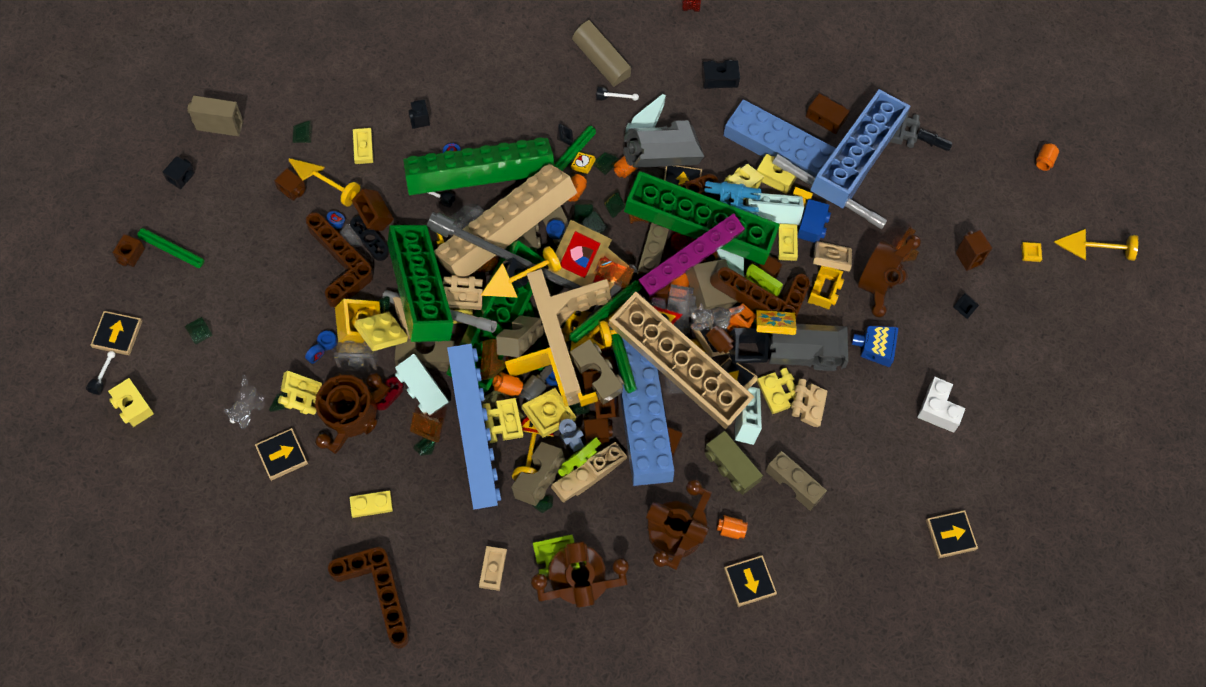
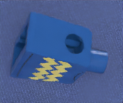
(877, 344)

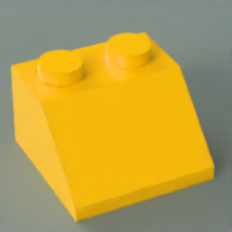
(350, 310)

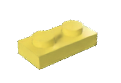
(363, 146)
(787, 242)
(371, 504)

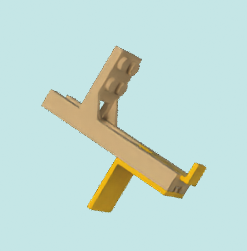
(553, 314)

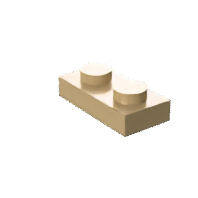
(493, 568)

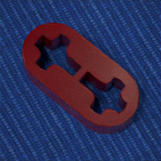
(393, 395)

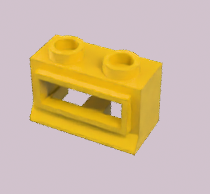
(831, 274)

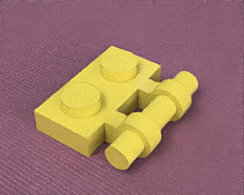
(301, 387)
(774, 393)
(508, 417)

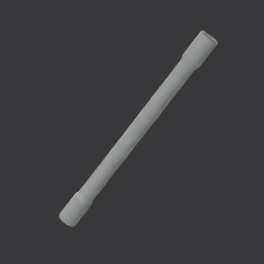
(870, 216)
(479, 322)

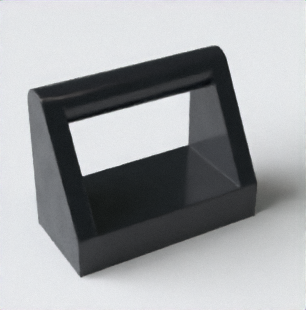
(749, 335)

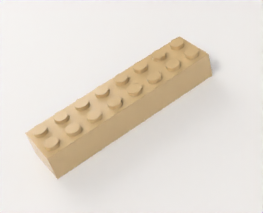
(507, 220)
(680, 360)

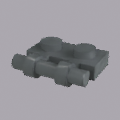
(914, 124)

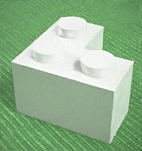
(937, 409)

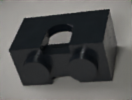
(714, 79)

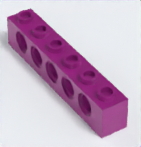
(691, 255)

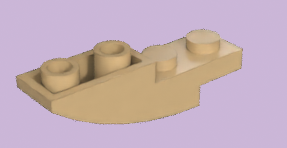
(589, 473)

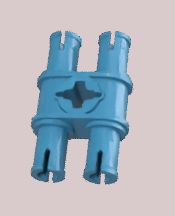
(736, 192)

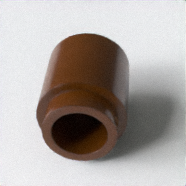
(720, 339)

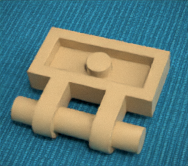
(463, 297)
(813, 404)

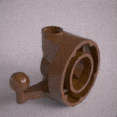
(880, 271)
(360, 419)
(675, 543)
(562, 583)

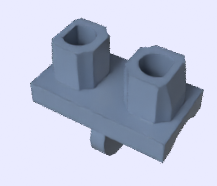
(571, 434)

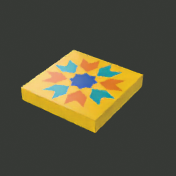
(775, 322)

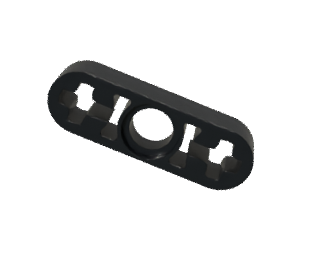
(370, 246)

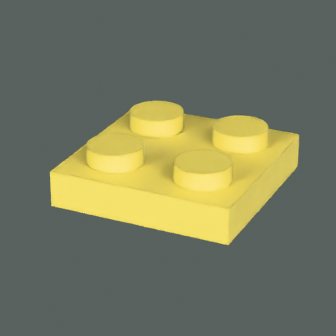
(381, 331)
(547, 412)

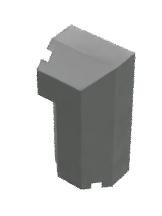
(663, 146)
(811, 345)

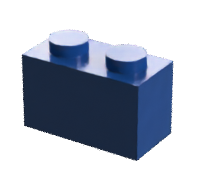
(813, 221)

